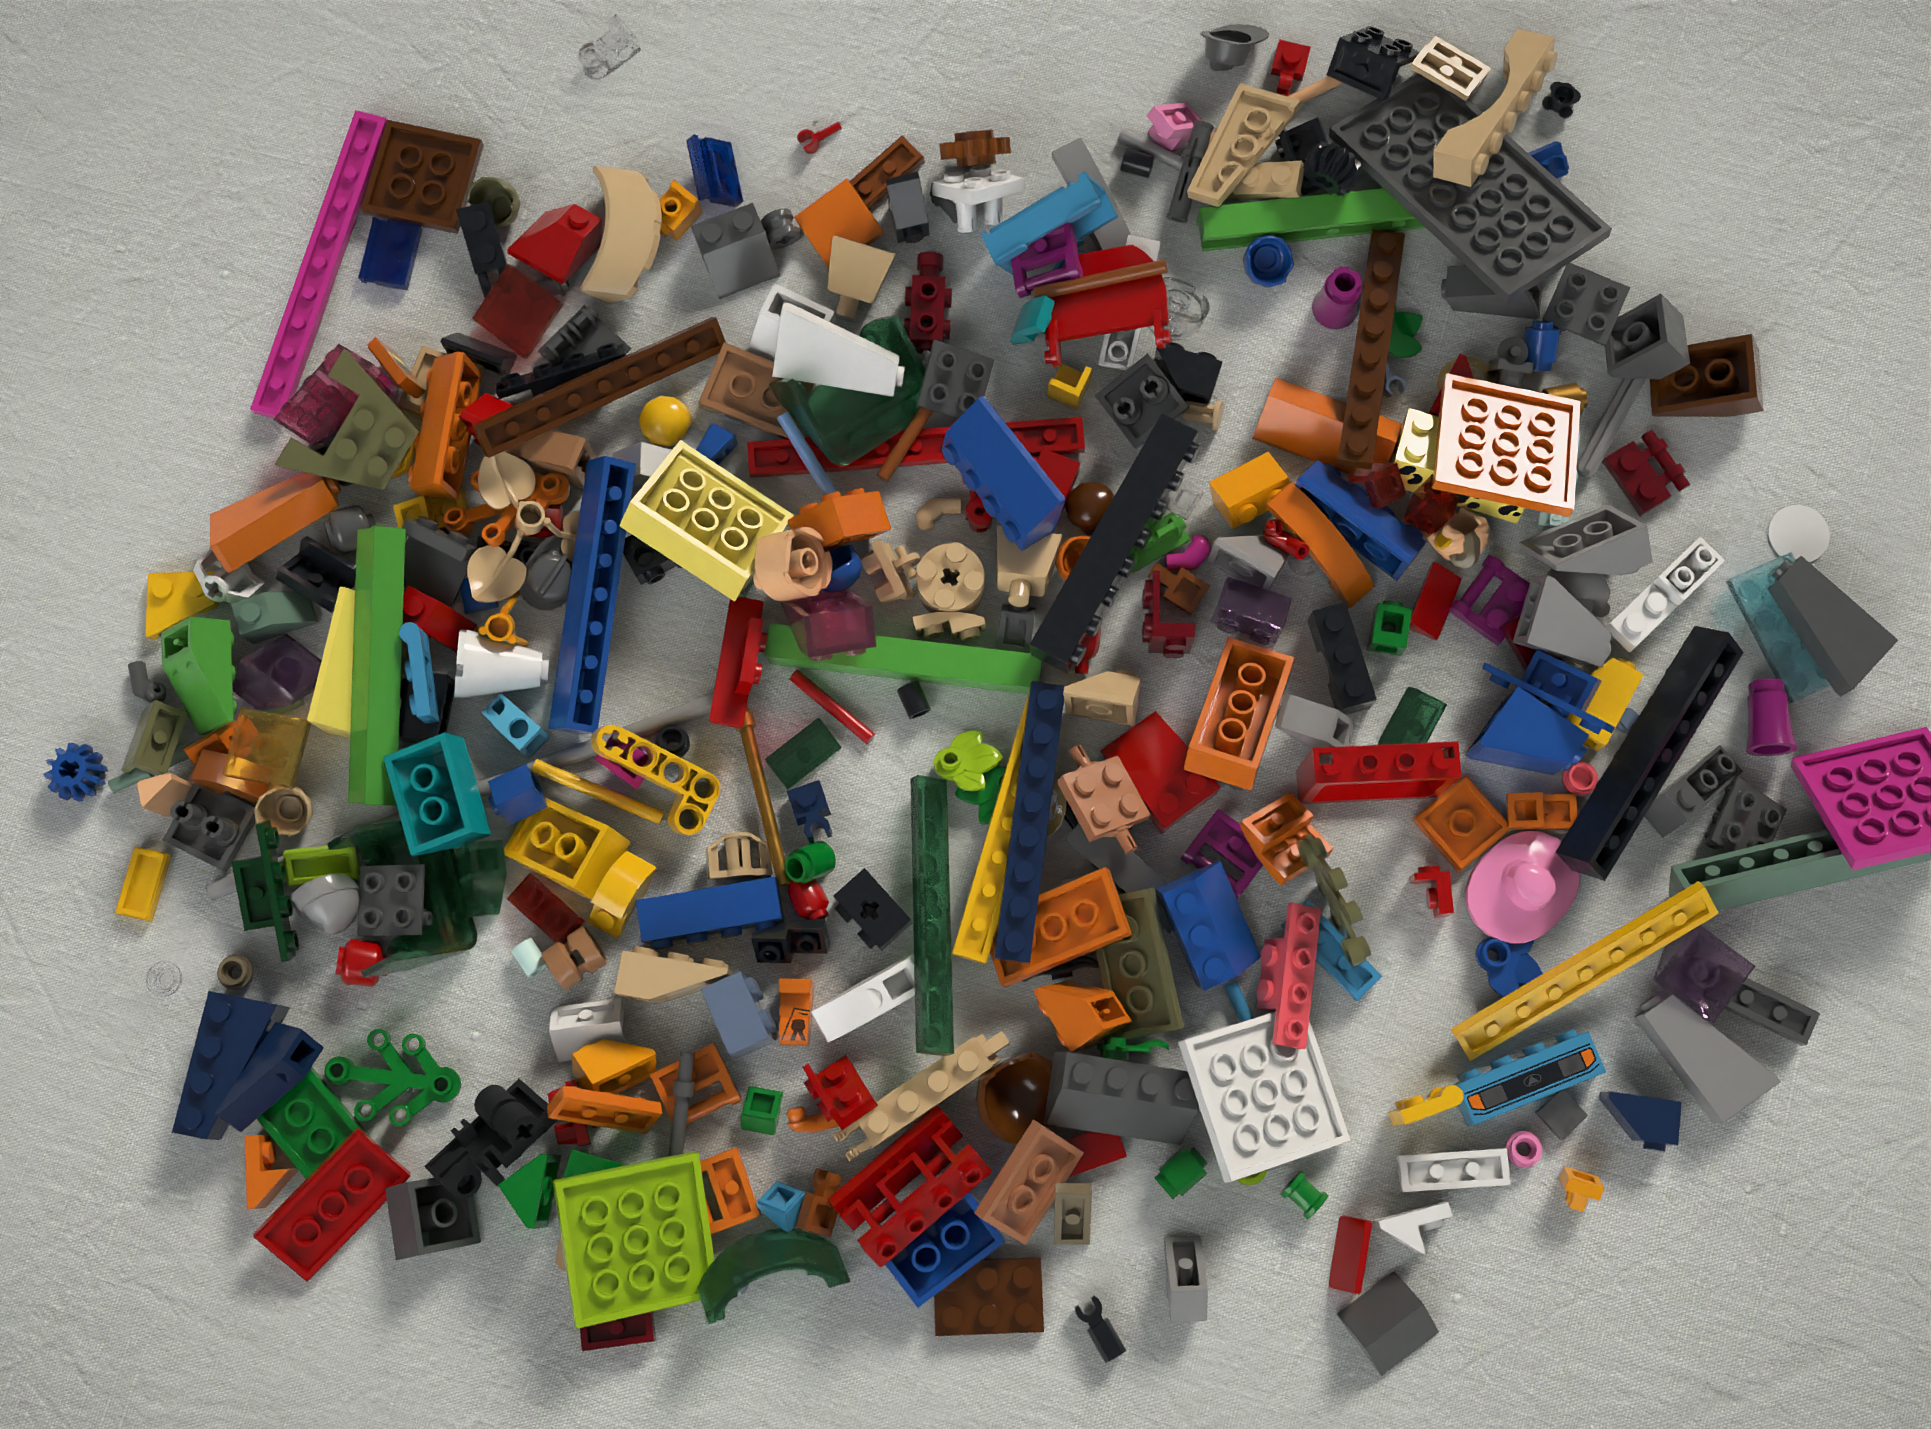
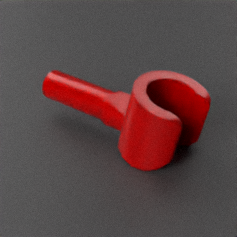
(816, 137)

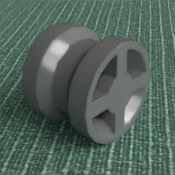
(780, 228)

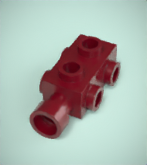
(930, 307)

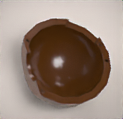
(1014, 1095)

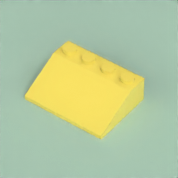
(703, 519)

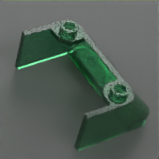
(450, 932)

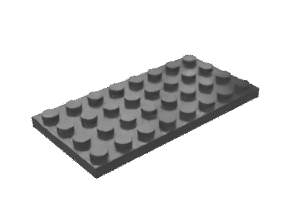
(1507, 226)

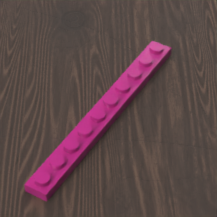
(319, 265)

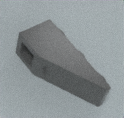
(1692, 791)

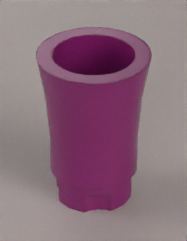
(1337, 301)
(1769, 719)

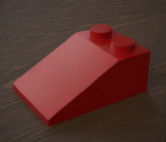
(1155, 764)

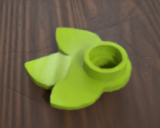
(971, 760)

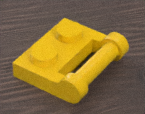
(1416, 1108)

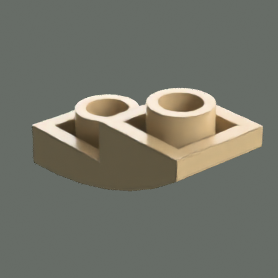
(961, 625)

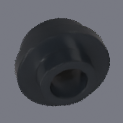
(673, 734)

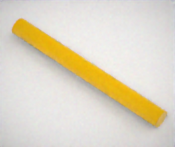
(598, 791)

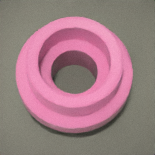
(1534, 1146)

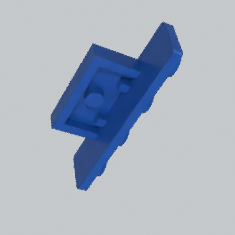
(1559, 684)

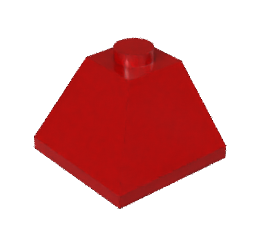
(559, 242)

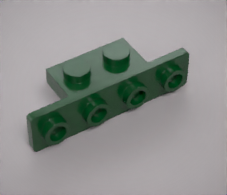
(262, 892)

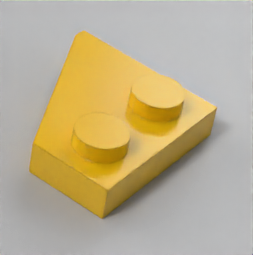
(173, 599)

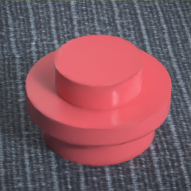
(1580, 779)

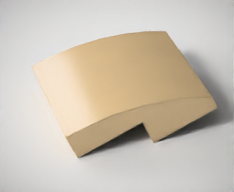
(1450, 68)

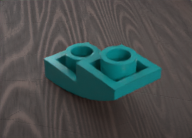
(1032, 320)

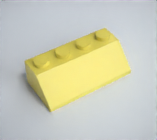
(333, 689)

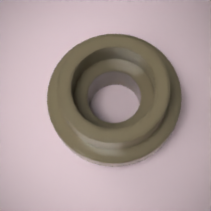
(225, 972)

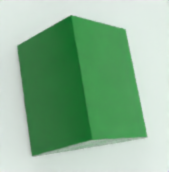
(532, 1190)

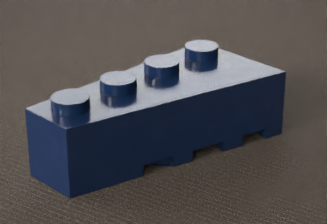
(223, 1047)

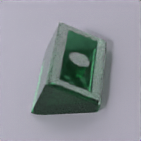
(1413, 718)
(803, 753)

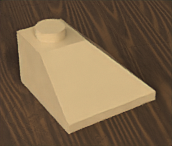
(1105, 697)

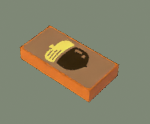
(396, 368)

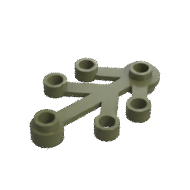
(1329, 883)

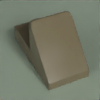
(1072, 1213)

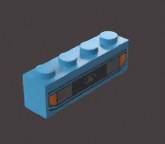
(1528, 1077)

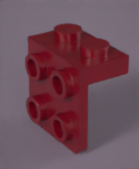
(1165, 638)

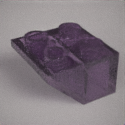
(1251, 611)

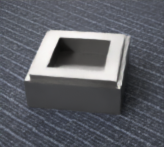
(1561, 1114)

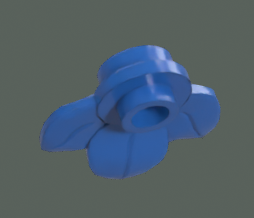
(1512, 966)

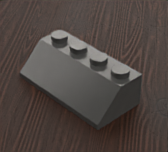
(1120, 1098)

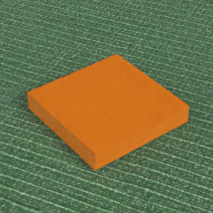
(839, 214)
(1462, 823)

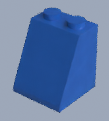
(1529, 737)

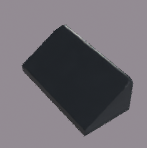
(480, 352)

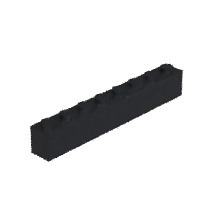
(1114, 544)
(1649, 752)

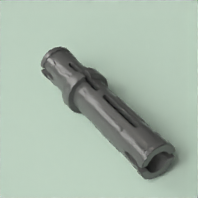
(1192, 158)

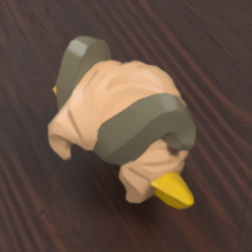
(1462, 538)

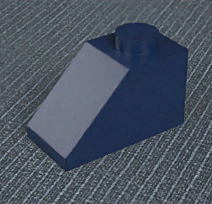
(1645, 1118)

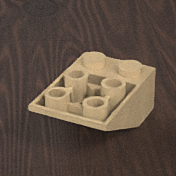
(660, 980)

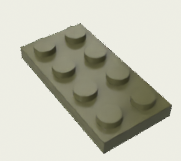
(1141, 970)

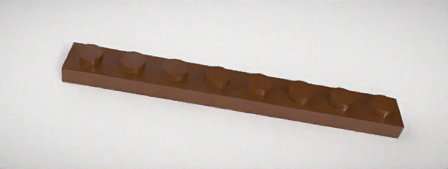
(1371, 350)
(599, 387)

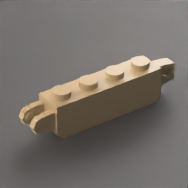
(925, 1092)

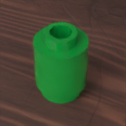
(810, 862)
(1181, 1172)

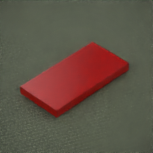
(331, 1204)

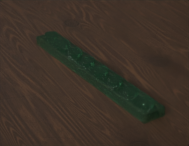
(931, 917)

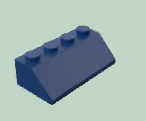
(1003, 474)
(1368, 530)

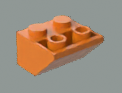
(1081, 1013)

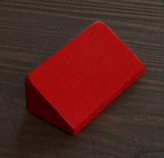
(1434, 601)
(1350, 1254)

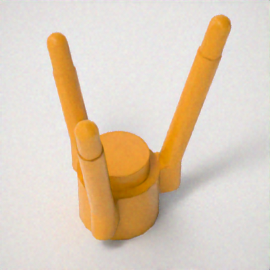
(502, 625)

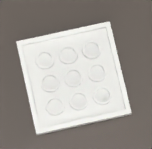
(1262, 1098)

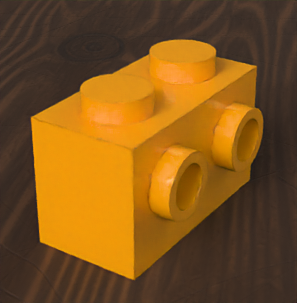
(1246, 489)

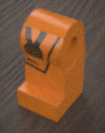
(795, 1010)

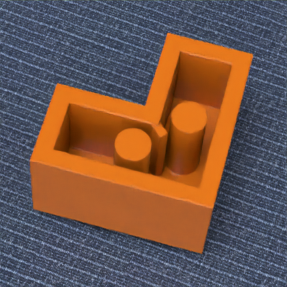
(844, 518)

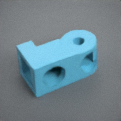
(515, 725)

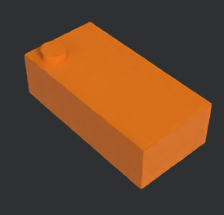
(1238, 713)

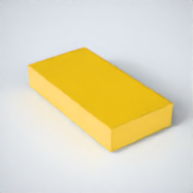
(143, 884)

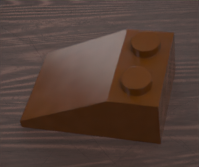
(1716, 383)

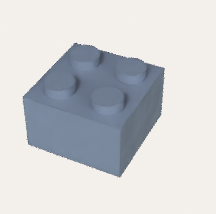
(739, 1014)

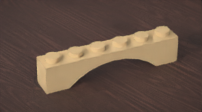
(1468, 147)

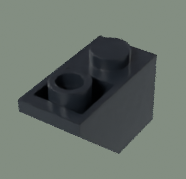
(1189, 372)

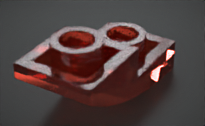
(545, 909)

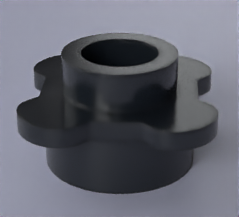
(1564, 91)

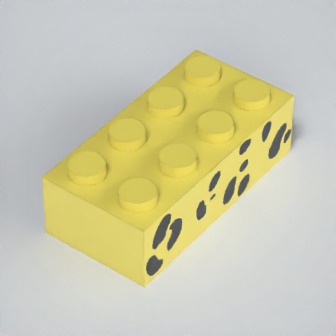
(1416, 460)

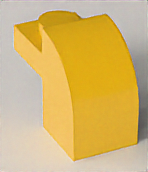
(618, 892)

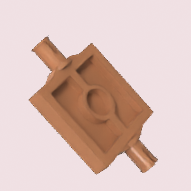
(1103, 798)

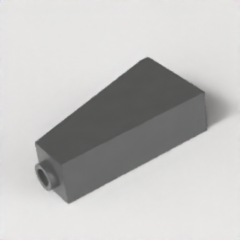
(1830, 624)

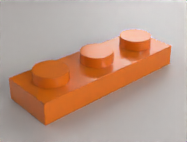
(604, 1109)

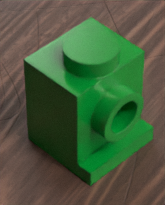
(1399, 618)

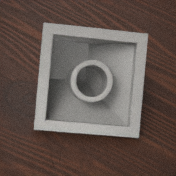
(1249, 559)

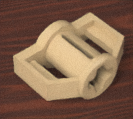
(738, 858)

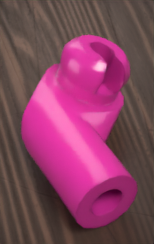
(1192, 557)

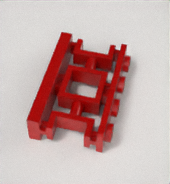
(895, 1170)

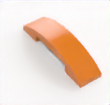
(1325, 543)

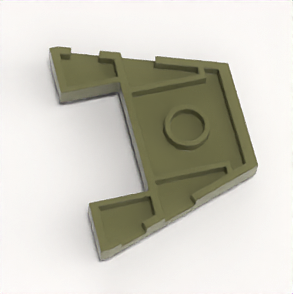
(367, 443)

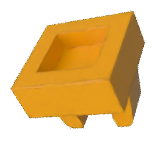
(1580, 1187)

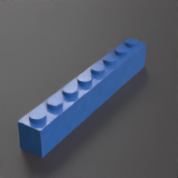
(592, 596)

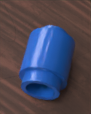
(1541, 344)

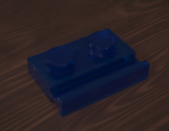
(714, 171)
(390, 253)

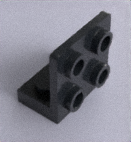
(1370, 61)

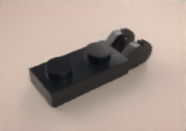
(482, 242)

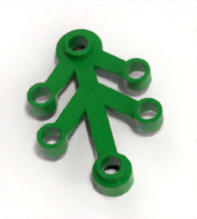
(398, 1079)

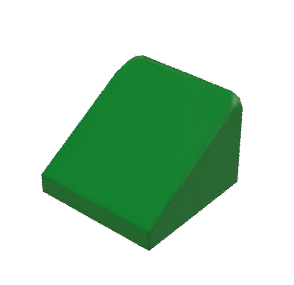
(761, 1110)

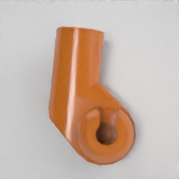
(813, 1123)

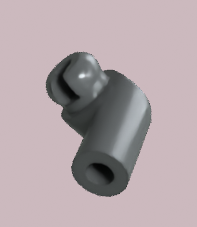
(144, 687)

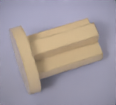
(1205, 413)

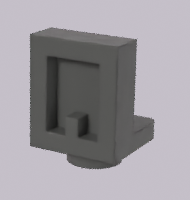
(1015, 628)

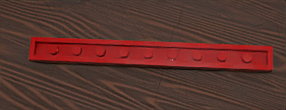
(781, 459)

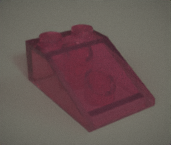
(831, 624)

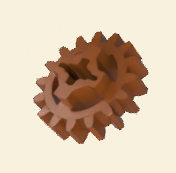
(975, 148)

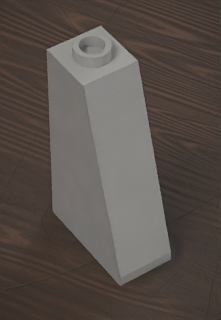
(1704, 1059)

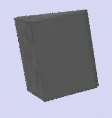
(1388, 1322)

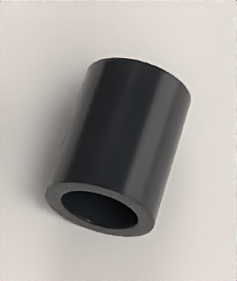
(1137, 163)
(913, 700)

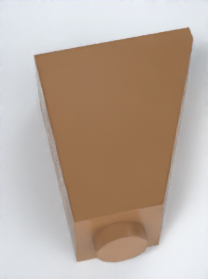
(556, 453)

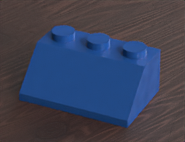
(1209, 925)
(944, 1251)

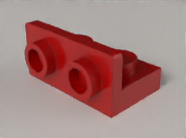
(841, 1092)

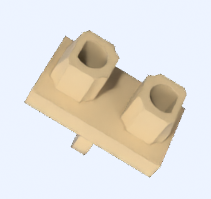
(884, 558)

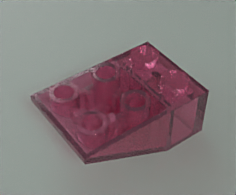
(324, 403)

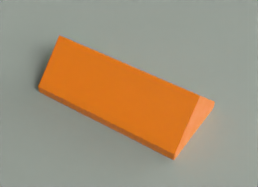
(1313, 425)

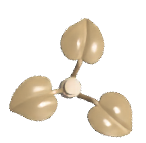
(505, 481)

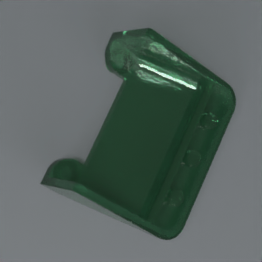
(853, 421)

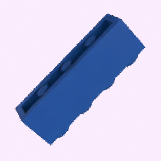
(708, 912)

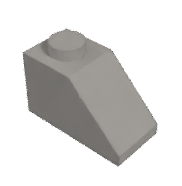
(1186, 1279)

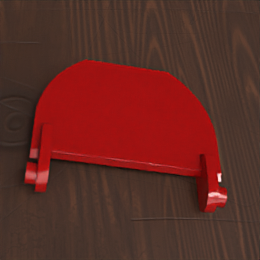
(1109, 307)

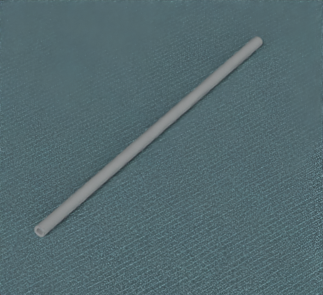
(558, 759)

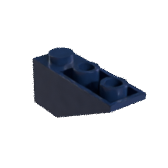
(271, 1073)

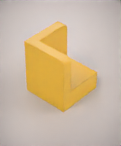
(1069, 385)

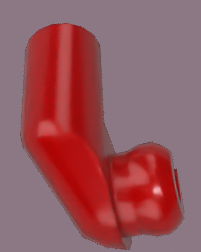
(1285, 541)

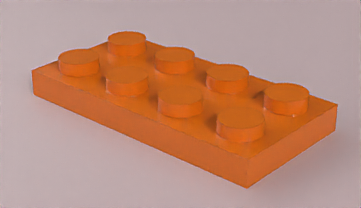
(1069, 925)

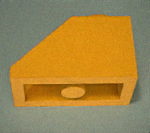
(612, 1065)

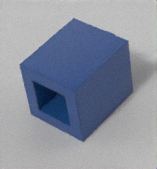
(516, 794)

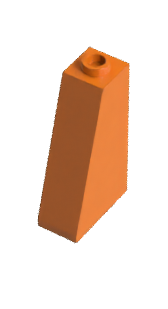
(270, 517)

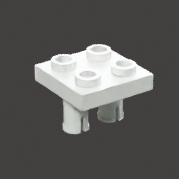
(978, 187)

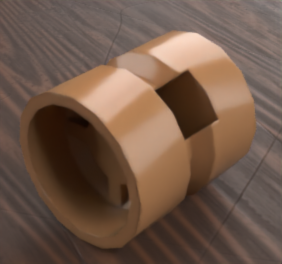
(563, 963)

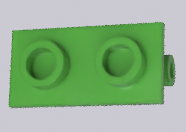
(1166, 536)

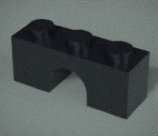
(1348, 674)

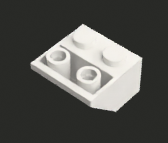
(767, 326)

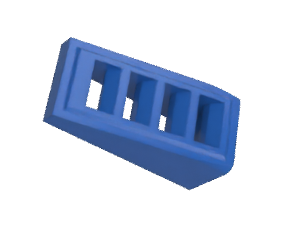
(717, 444)

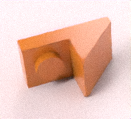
(261, 1181)

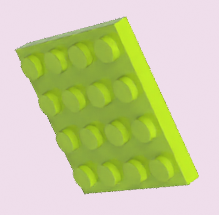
(634, 1237)

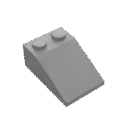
(1594, 543)

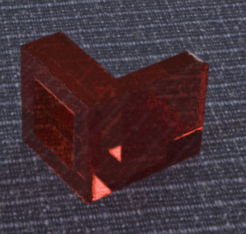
(1382, 483)

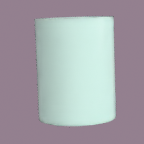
(529, 957)

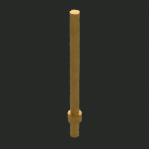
(763, 799)

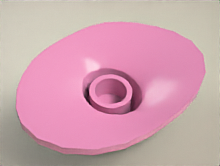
(1520, 888)

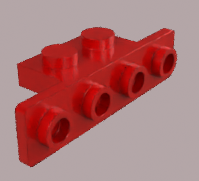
(738, 662)

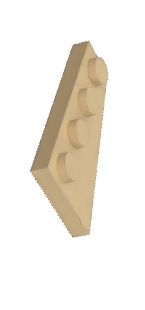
(1242, 137)

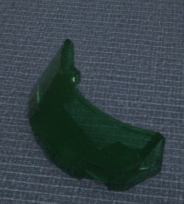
(762, 1255)

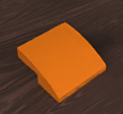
(1275, 835)

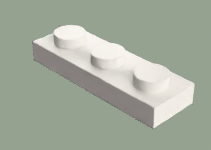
(1453, 1170)

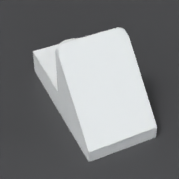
(1405, 1225)

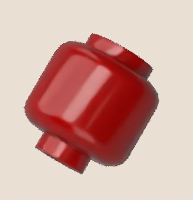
(356, 957)

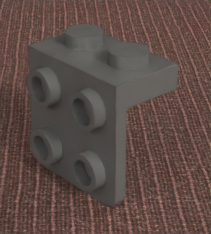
(435, 559)

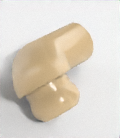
(934, 508)

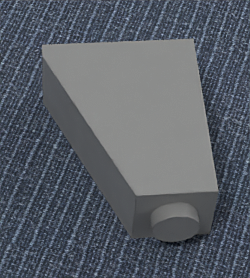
(1561, 625)

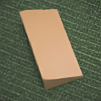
(162, 792)

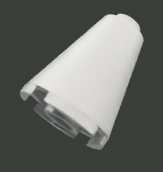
(495, 666)

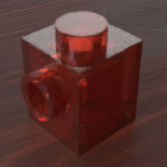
(1430, 507)

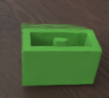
(201, 670)

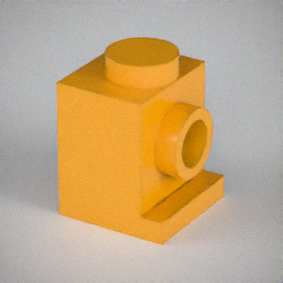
(687, 211)

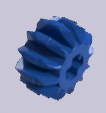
(64, 767)

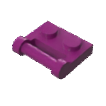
(1049, 249)
(1501, 607)
(1227, 840)

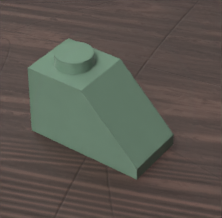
(272, 615)

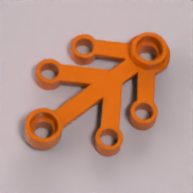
(542, 494)

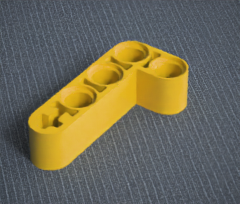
(653, 771)

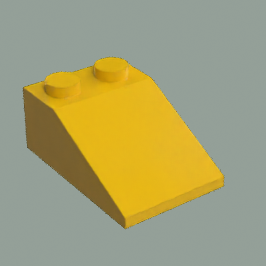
(566, 847)

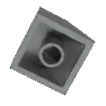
(735, 250)
(1648, 342)
(430, 1218)

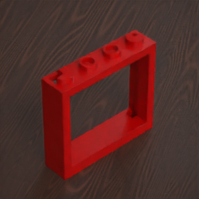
(1379, 772)

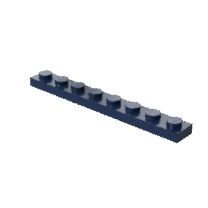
(1029, 823)

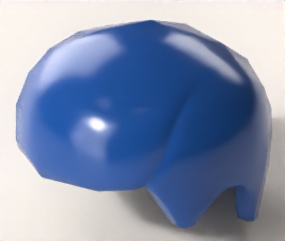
(1268, 261)
(845, 569)

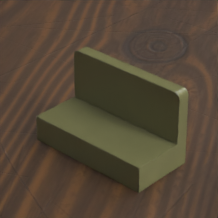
(155, 739)

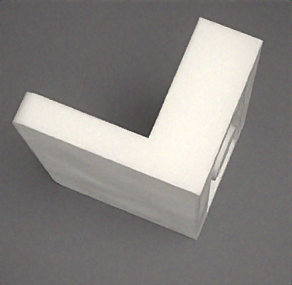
(585, 1024)

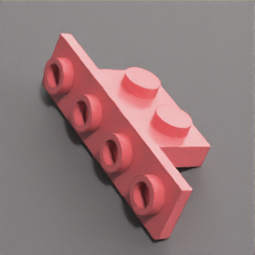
(1289, 975)

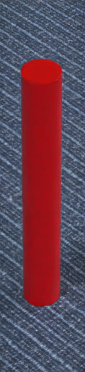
(832, 706)

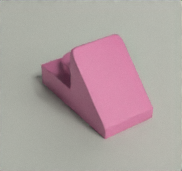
(1172, 124)

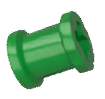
(1304, 1194)

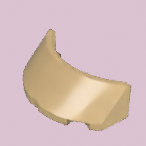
(628, 236)

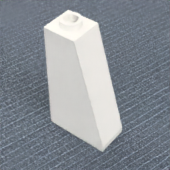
(831, 356)

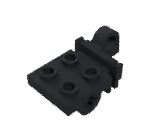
(500, 1134)

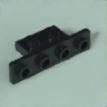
(548, 377)

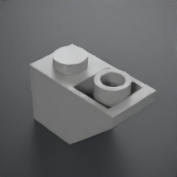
(1313, 723)

